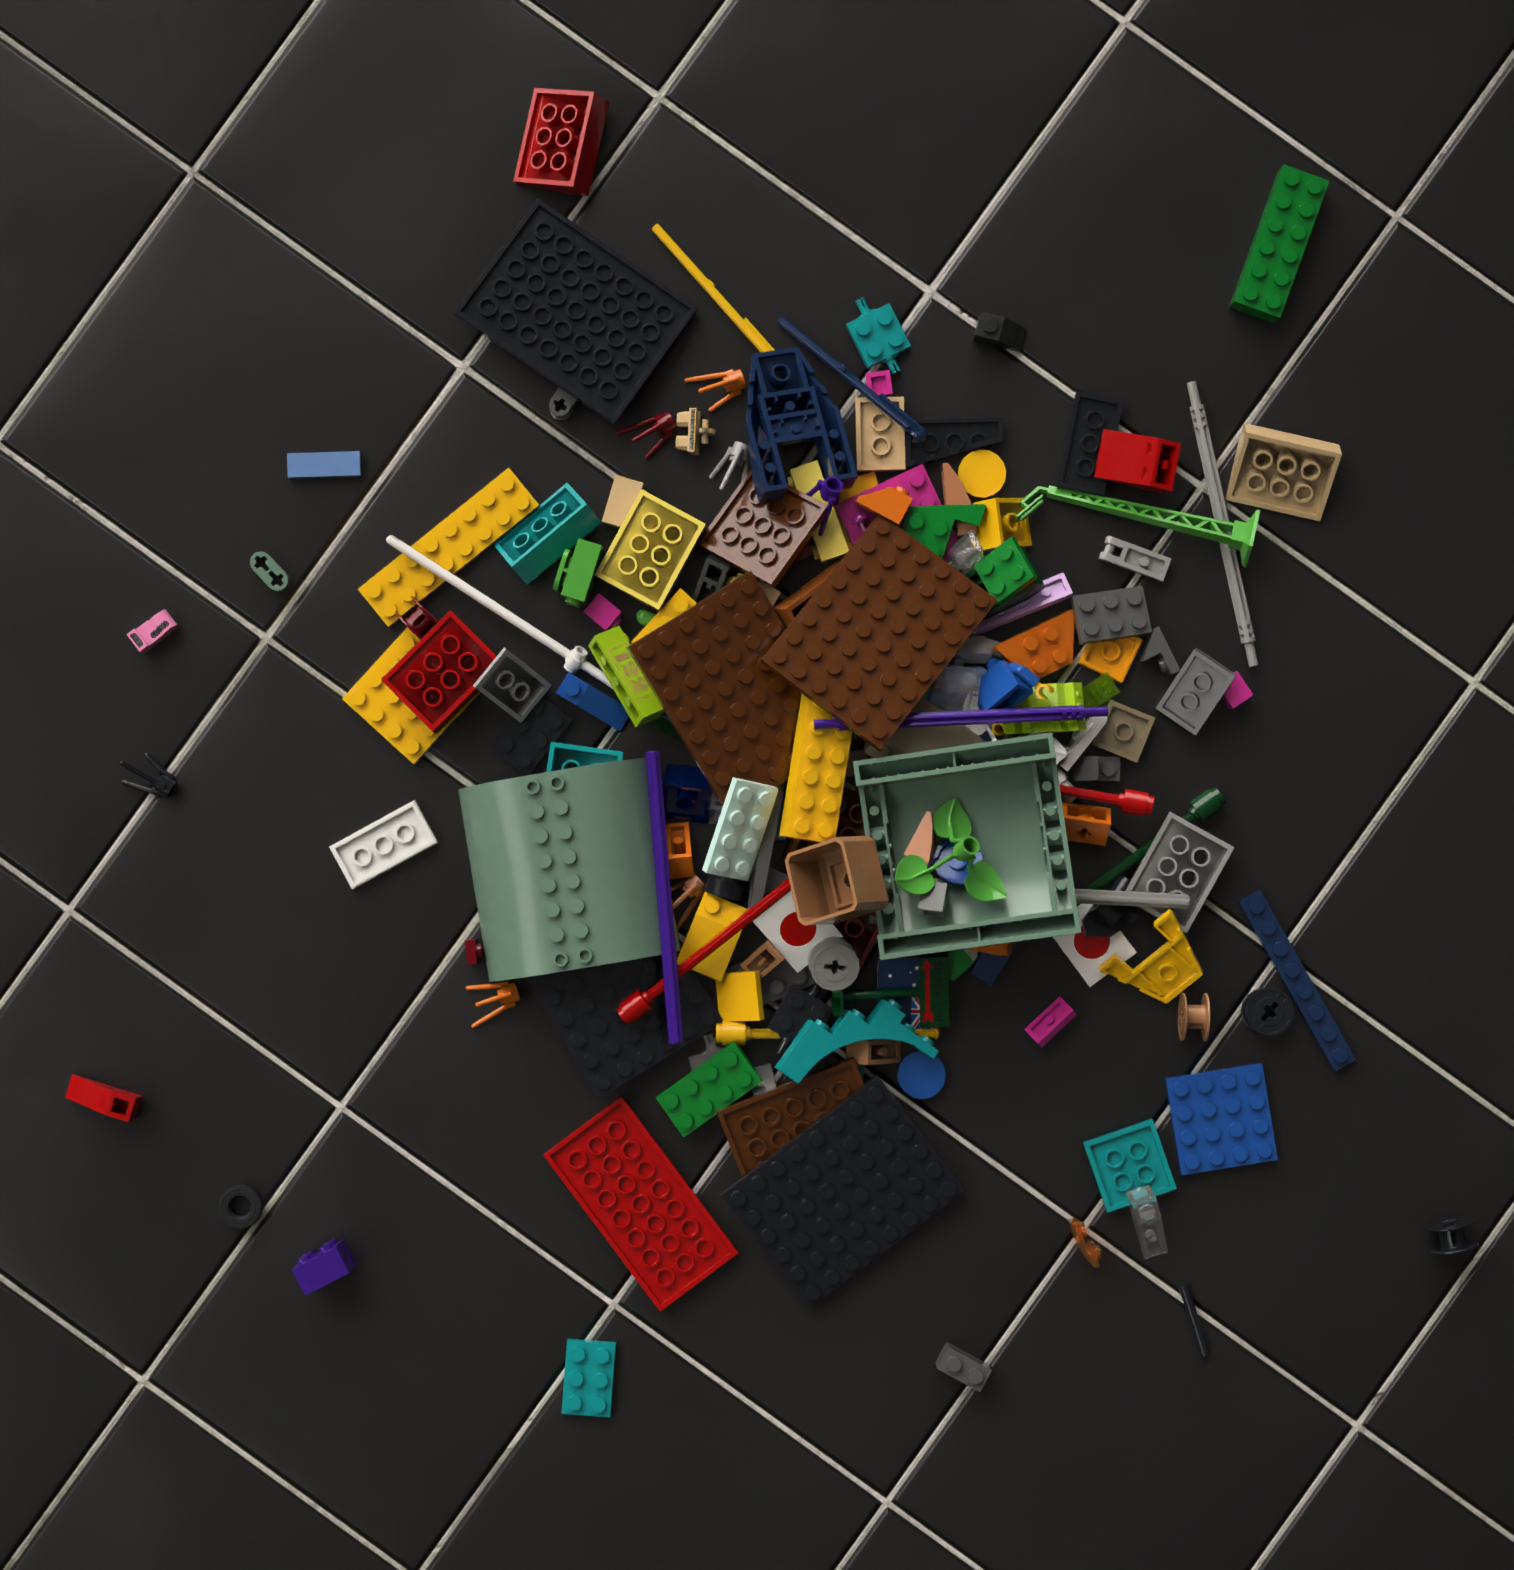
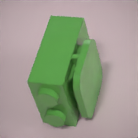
(577, 572)

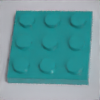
(1127, 1162)

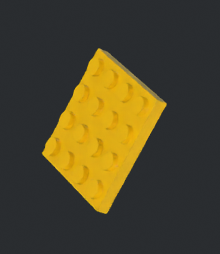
(386, 711)

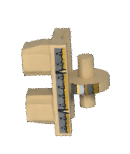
(692, 420)

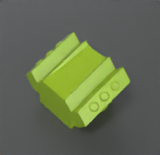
(1064, 695)

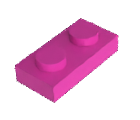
(1050, 1021)

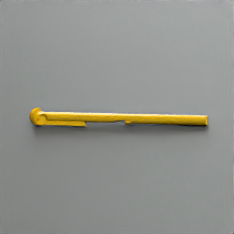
(743, 324)

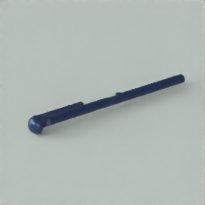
(881, 401)

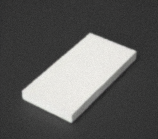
(383, 844)

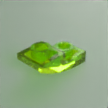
(1099, 691)

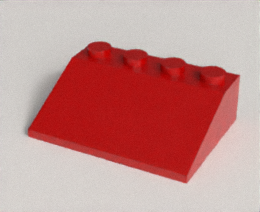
(561, 140)
(440, 672)

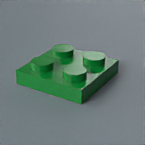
(1005, 571)

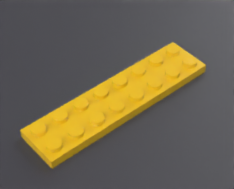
(450, 545)

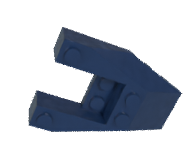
(791, 408)

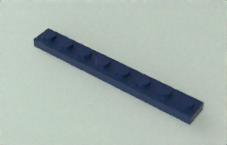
(1296, 980)

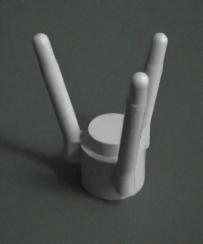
(738, 455)

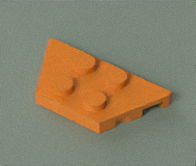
(1042, 647)

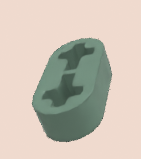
(266, 575)

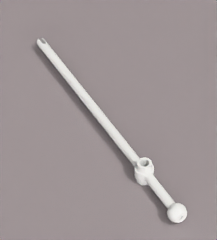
(574, 659)

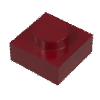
(473, 951)

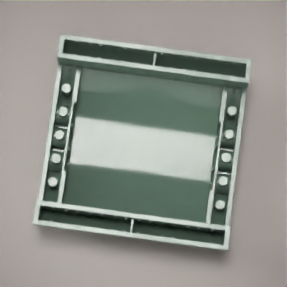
(1021, 830)
(563, 869)

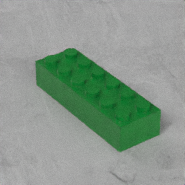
(1279, 244)

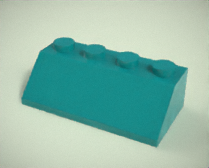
(547, 533)

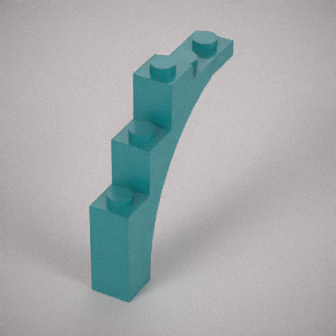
(816, 1042)

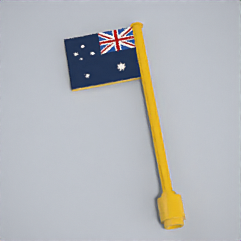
(891, 974)

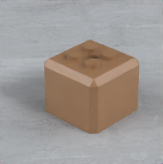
(836, 880)

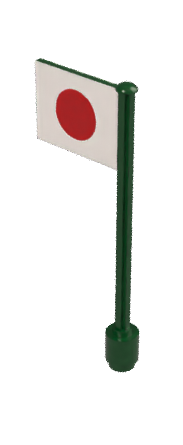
(1091, 951)

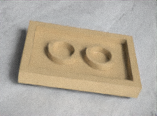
(878, 438)

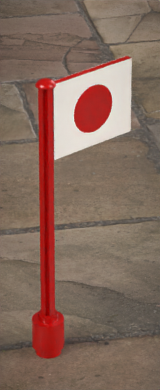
(778, 922)

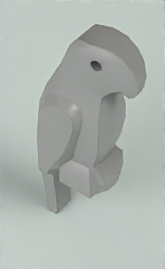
(977, 651)

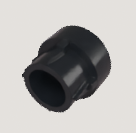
(726, 887)

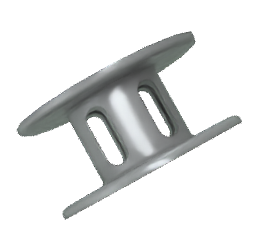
(843, 972)

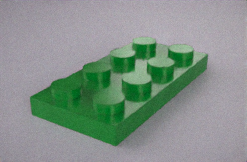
(709, 1088)

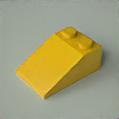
(710, 919)

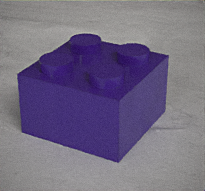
(323, 1267)

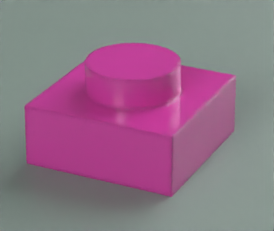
(880, 382)

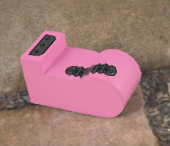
(152, 631)

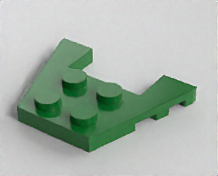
(934, 523)

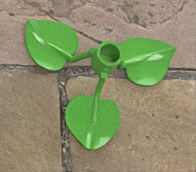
(952, 823)

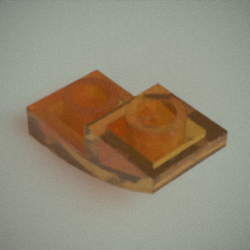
(1087, 1247)

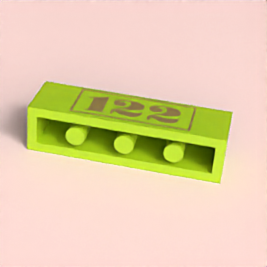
(624, 676)

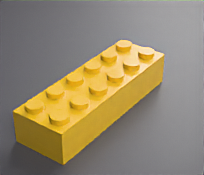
(815, 777)

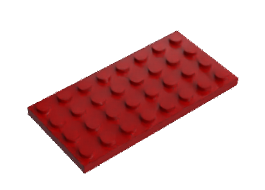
(641, 1203)

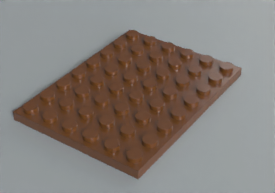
(879, 631)
(717, 691)

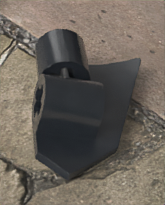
(1110, 919)

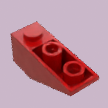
(104, 1098)

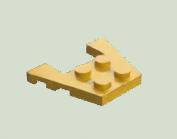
(1164, 971)

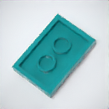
(588, 1377)

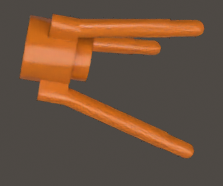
(731, 381)
(507, 994)

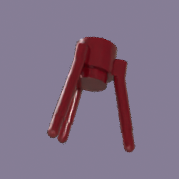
(662, 424)

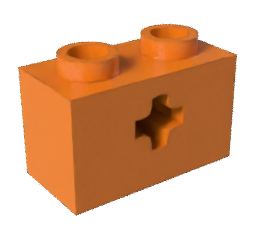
(1087, 823)

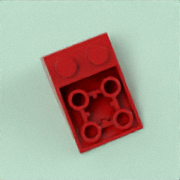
(1137, 461)

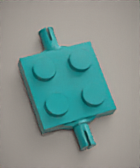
(878, 336)

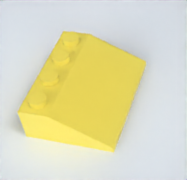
(650, 550)

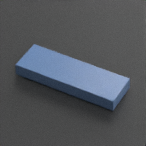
(324, 464)

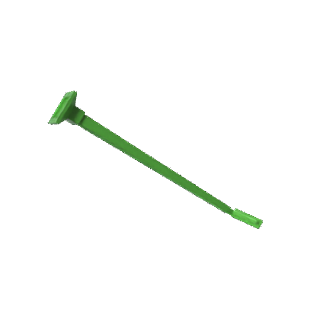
(1241, 535)

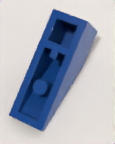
(593, 701)

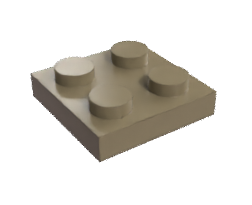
(1124, 731)

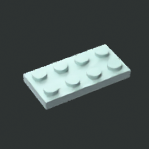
(740, 829)

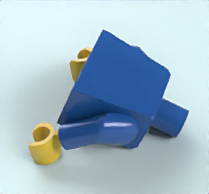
(1007, 686)

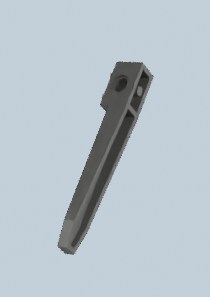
(763, 858)

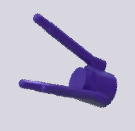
(830, 492)

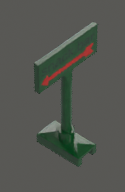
(932, 993)

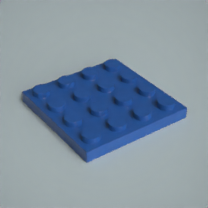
(1221, 1118)

